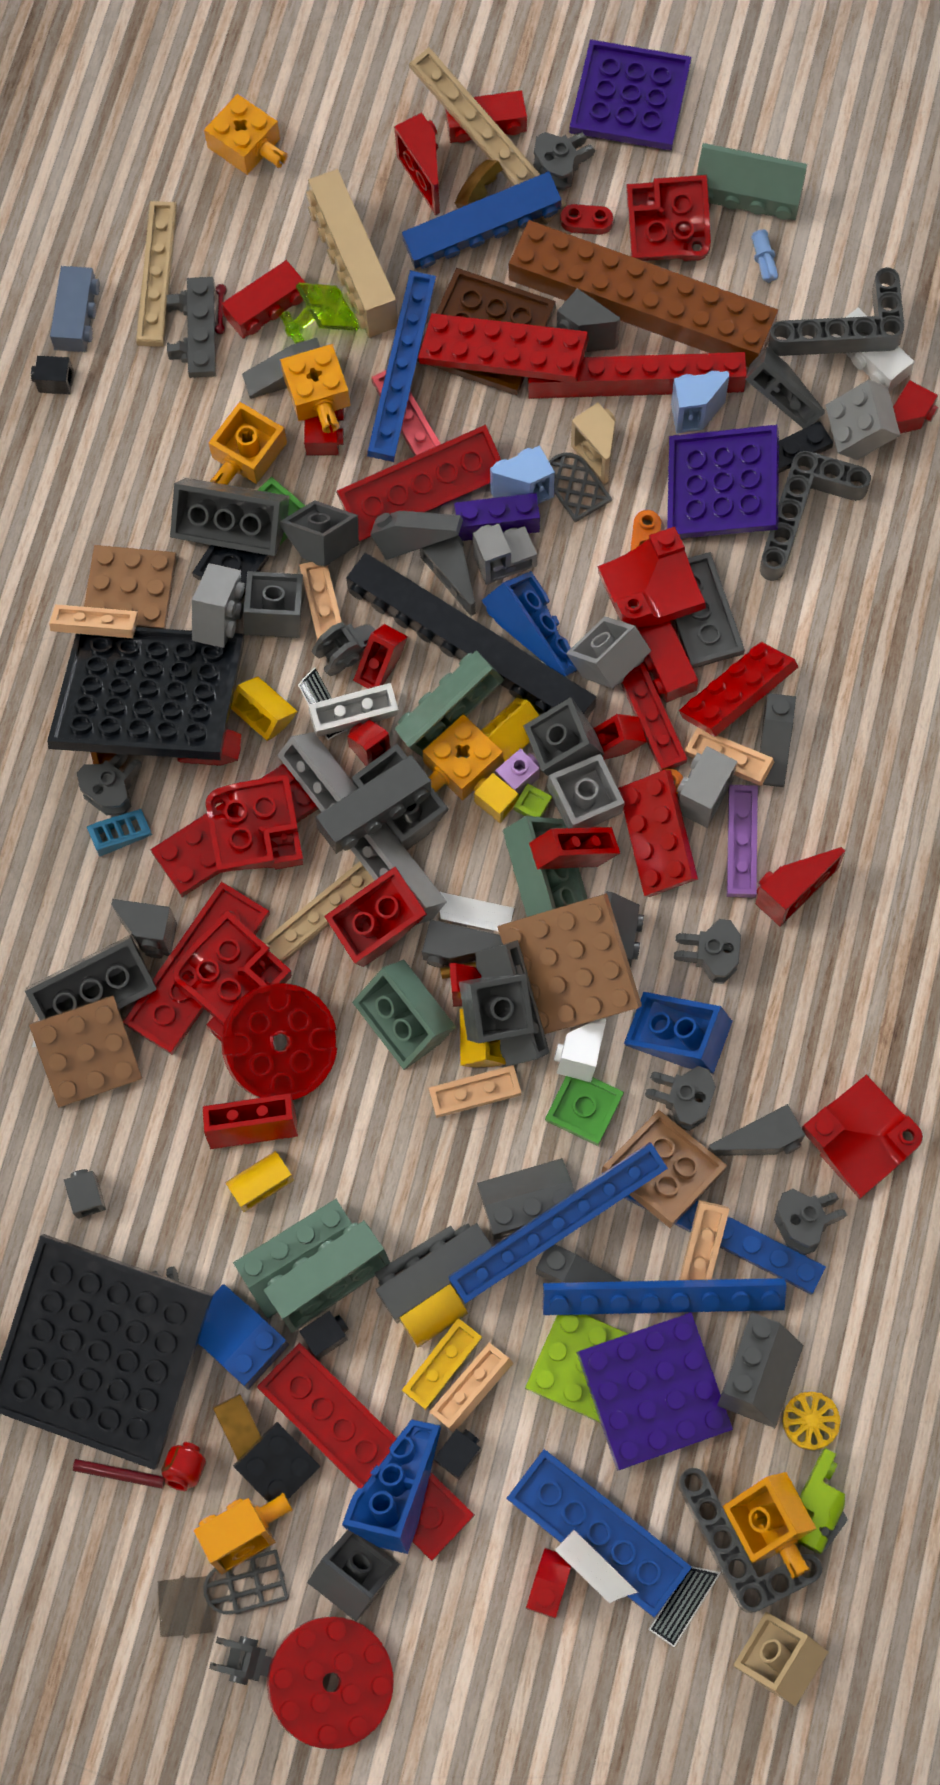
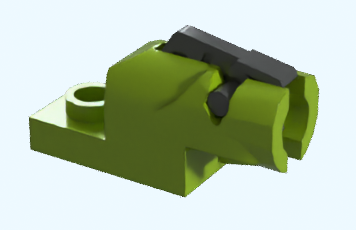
(823, 1505)

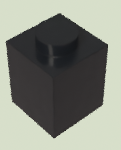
(52, 374)
(325, 1334)
(458, 1453)

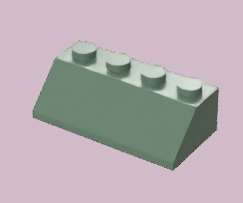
(752, 181)
(456, 695)
(540, 888)
(287, 1248)
(327, 1275)

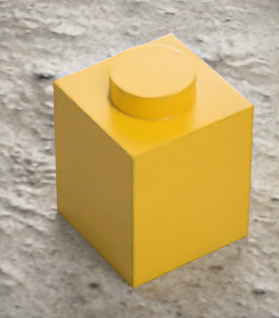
(495, 797)

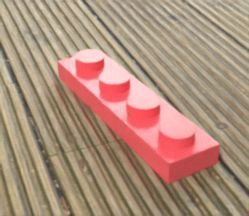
(415, 426)

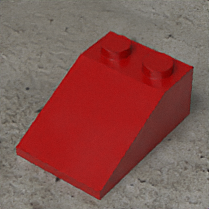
(417, 153)
(795, 883)
(376, 917)

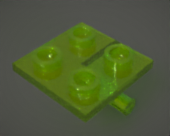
(325, 306)

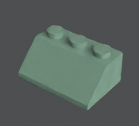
(403, 1013)

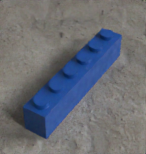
(482, 220)

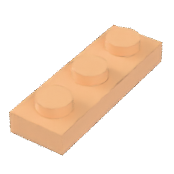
(320, 597)
(93, 621)
(751, 764)
(475, 1091)
(704, 1241)
(471, 1387)

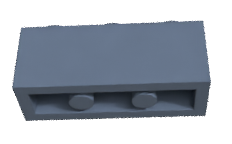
(74, 309)

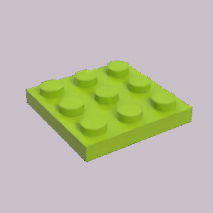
(558, 1369)

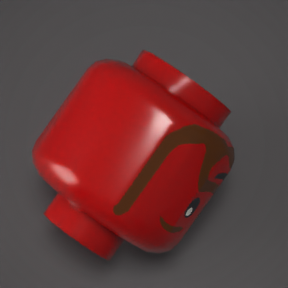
(183, 1466)

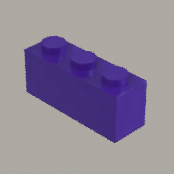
(506, 511)

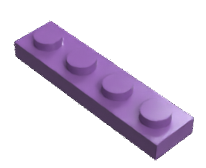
(742, 841)

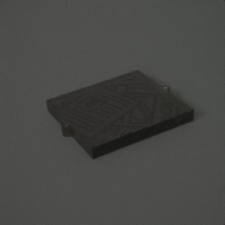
(184, 1607)

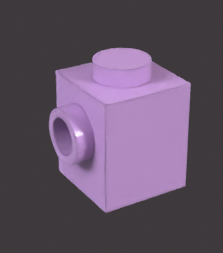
(519, 771)

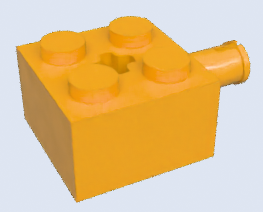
(244, 135)
(316, 385)
(246, 445)
(461, 773)
(771, 1521)
(239, 1531)

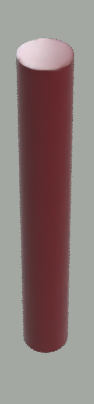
(119, 1473)

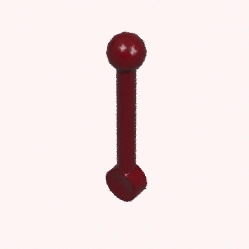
(221, 291)

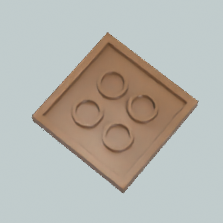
(132, 582)
(85, 1051)
(688, 1174)

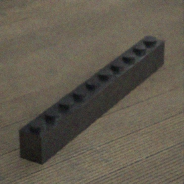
(461, 635)

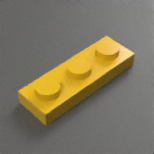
(442, 1364)

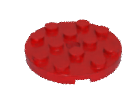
(250, 1038)
(297, 1688)

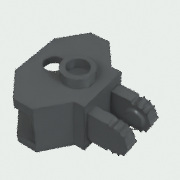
(560, 156)
(342, 646)
(107, 786)
(710, 953)
(684, 1091)
(807, 1217)
(244, 1661)

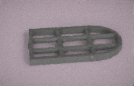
(258, 1590)

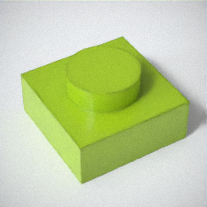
(532, 802)

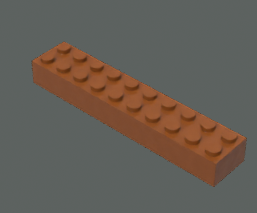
(642, 293)

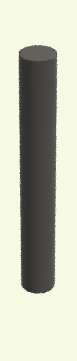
(421, 1250)

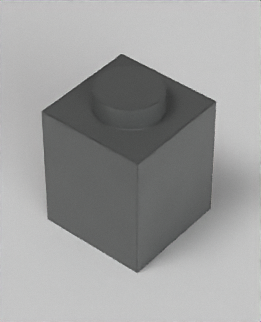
(84, 1193)

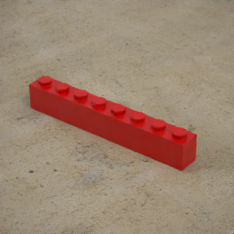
(640, 375)

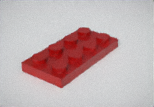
(738, 689)
(658, 833)

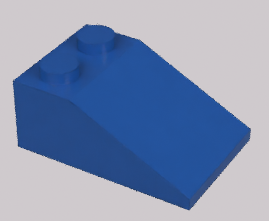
(679, 1030)
(239, 1337)

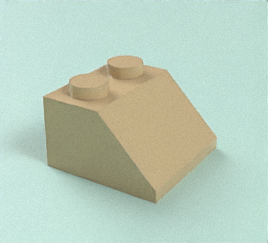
(593, 439)
(781, 1658)

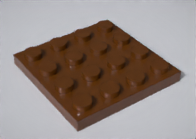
(491, 300)

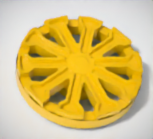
(811, 1420)

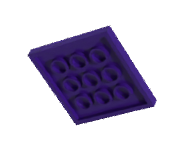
(630, 94)
(724, 482)
(654, 1391)

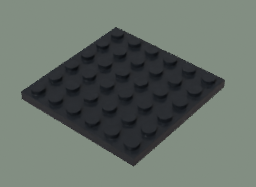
(147, 695)
(100, 1351)

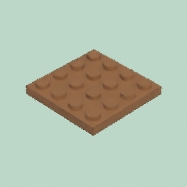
(575, 963)

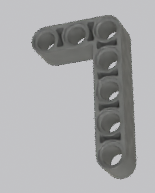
(847, 327)
(795, 504)
(736, 1551)

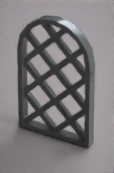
(606, 499)

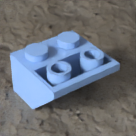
(697, 399)
(523, 474)

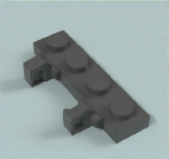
(200, 346)

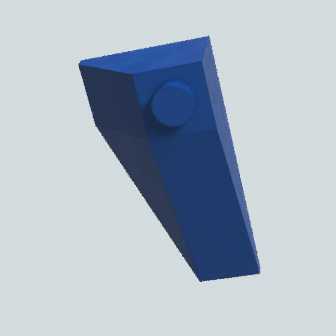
(522, 611)
(393, 1497)

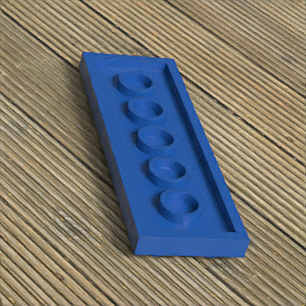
(565, 1503)

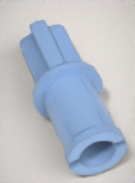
(764, 255)

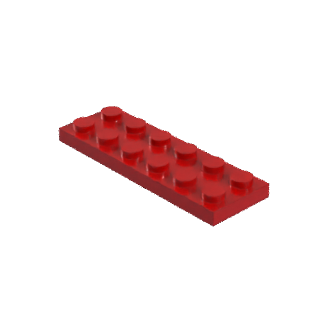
(503, 347)
(423, 479)
(189, 853)
(167, 1012)

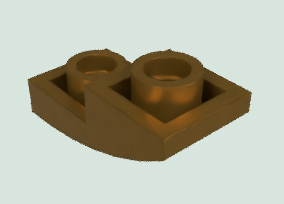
(474, 186)
(237, 1425)

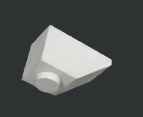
(580, 1051)

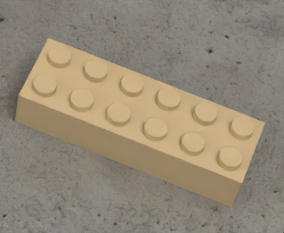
(352, 253)

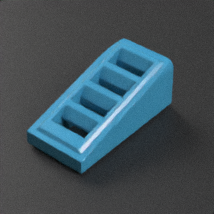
(123, 840)

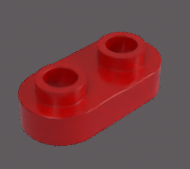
(586, 220)

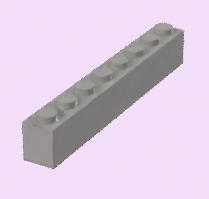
(379, 852)

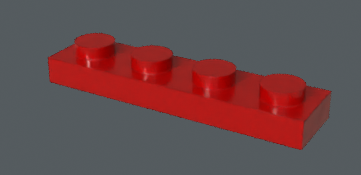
(654, 719)

